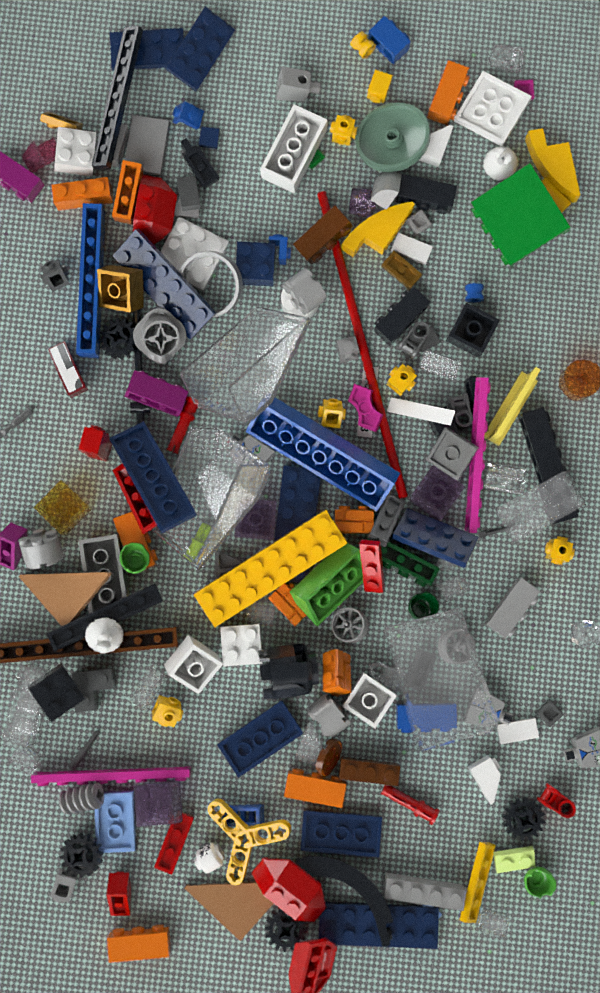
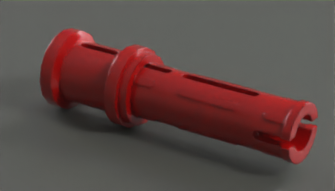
(186, 417)
(418, 807)

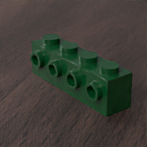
(408, 564)

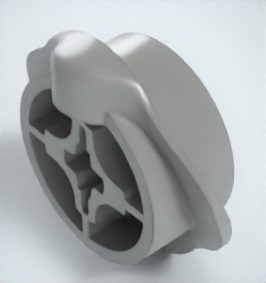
(161, 353)

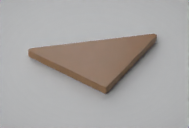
(65, 593)
(232, 905)

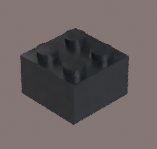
(472, 330)
(56, 692)

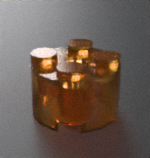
(572, 387)

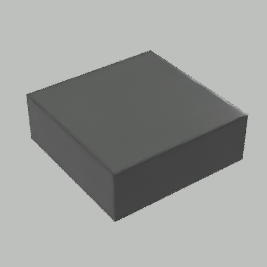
(549, 713)

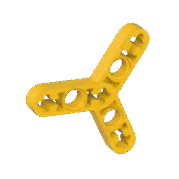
(252, 836)

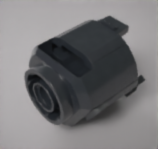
(289, 669)

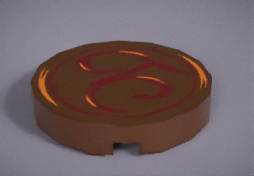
(328, 757)

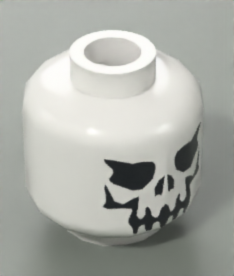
(209, 857)

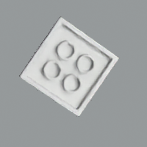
(492, 108)
(191, 239)

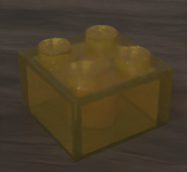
(62, 508)

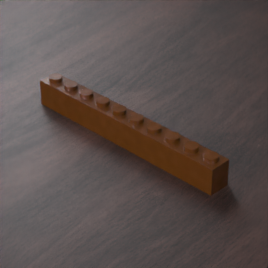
(132, 641)

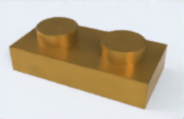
(54, 121)
(401, 270)

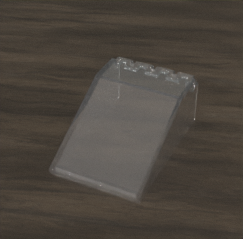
(246, 364)
(221, 484)
(441, 679)

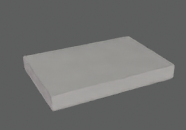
(148, 143)

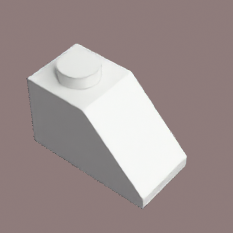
(437, 146)
(486, 776)

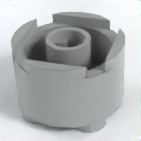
(305, 291)
(41, 548)
(329, 715)

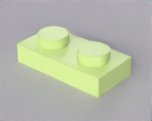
(514, 859)

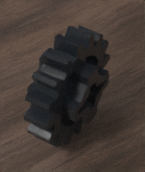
(118, 330)
(526, 811)
(73, 851)
(280, 935)

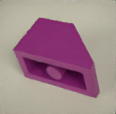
(9, 546)

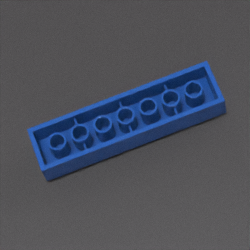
(324, 453)

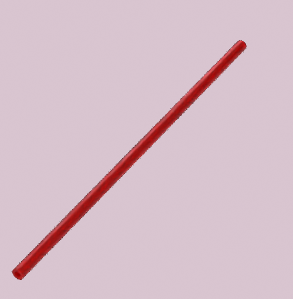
(364, 353)

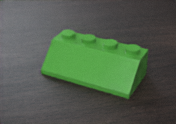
(329, 583)

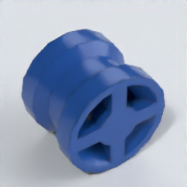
(474, 293)

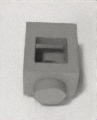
(347, 349)
(59, 893)

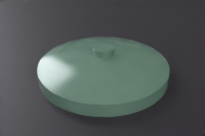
(393, 137)

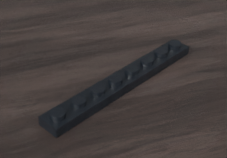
(117, 97)

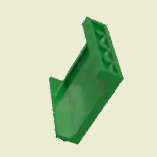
(519, 215)

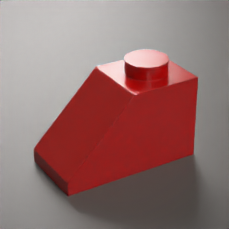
(119, 894)

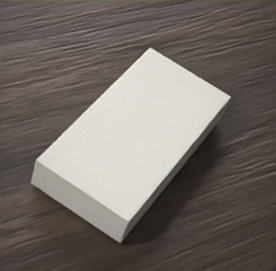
(412, 248)
(517, 731)

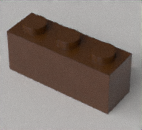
(323, 235)
(369, 771)

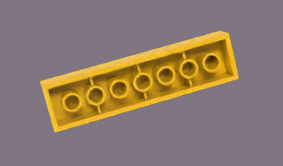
(270, 568)

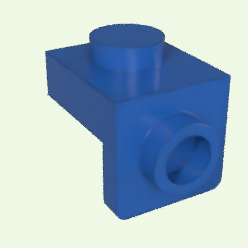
(188, 115)
(284, 250)

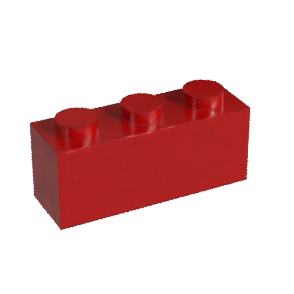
(95, 443)

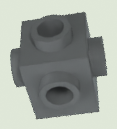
(54, 275)

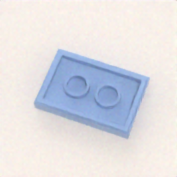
(116, 822)

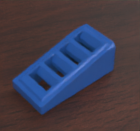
(259, 808)

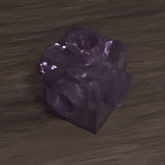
(361, 202)

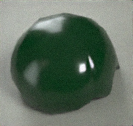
(423, 605)

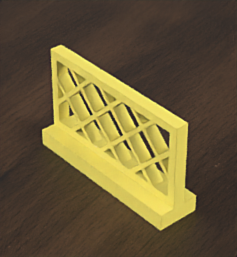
(511, 406)

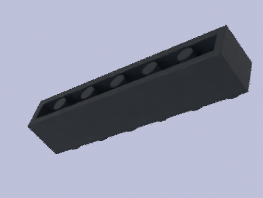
(542, 448)

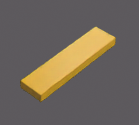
(477, 882)

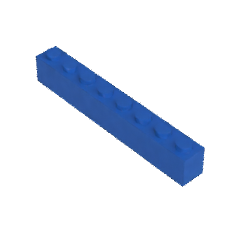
(90, 260)

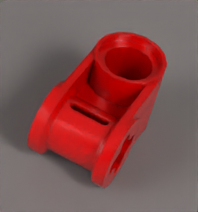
(554, 800)

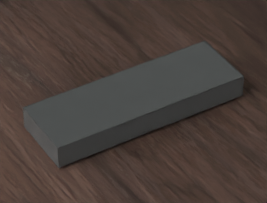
(386, 519)

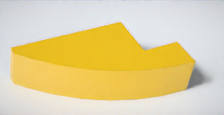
(554, 163)
(378, 229)

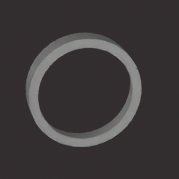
(231, 264)

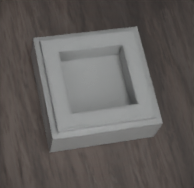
(418, 222)

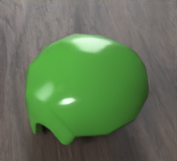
(134, 558)
(539, 882)

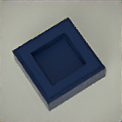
(209, 137)

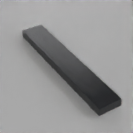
(117, 611)

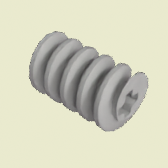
(82, 798)

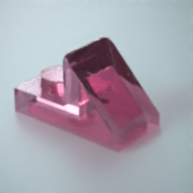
(39, 156)

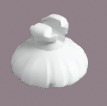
(498, 168)
(104, 635)

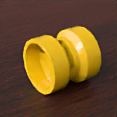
(363, 45)

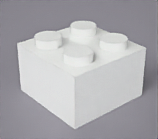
(75, 151)
(241, 644)
(193, 664)
(369, 700)

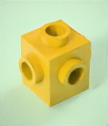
(343, 130)
(399, 385)
(331, 413)
(552, 550)
(167, 711)

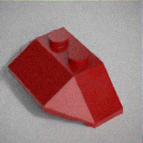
(154, 208)
(134, 500)
(290, 888)
(311, 965)

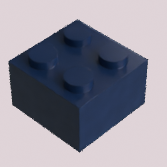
(256, 263)

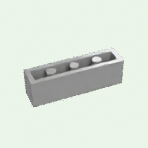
(424, 891)

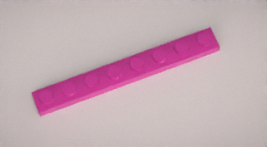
(477, 464)
(102, 776)

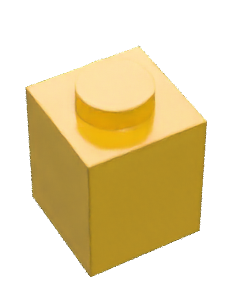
(379, 87)

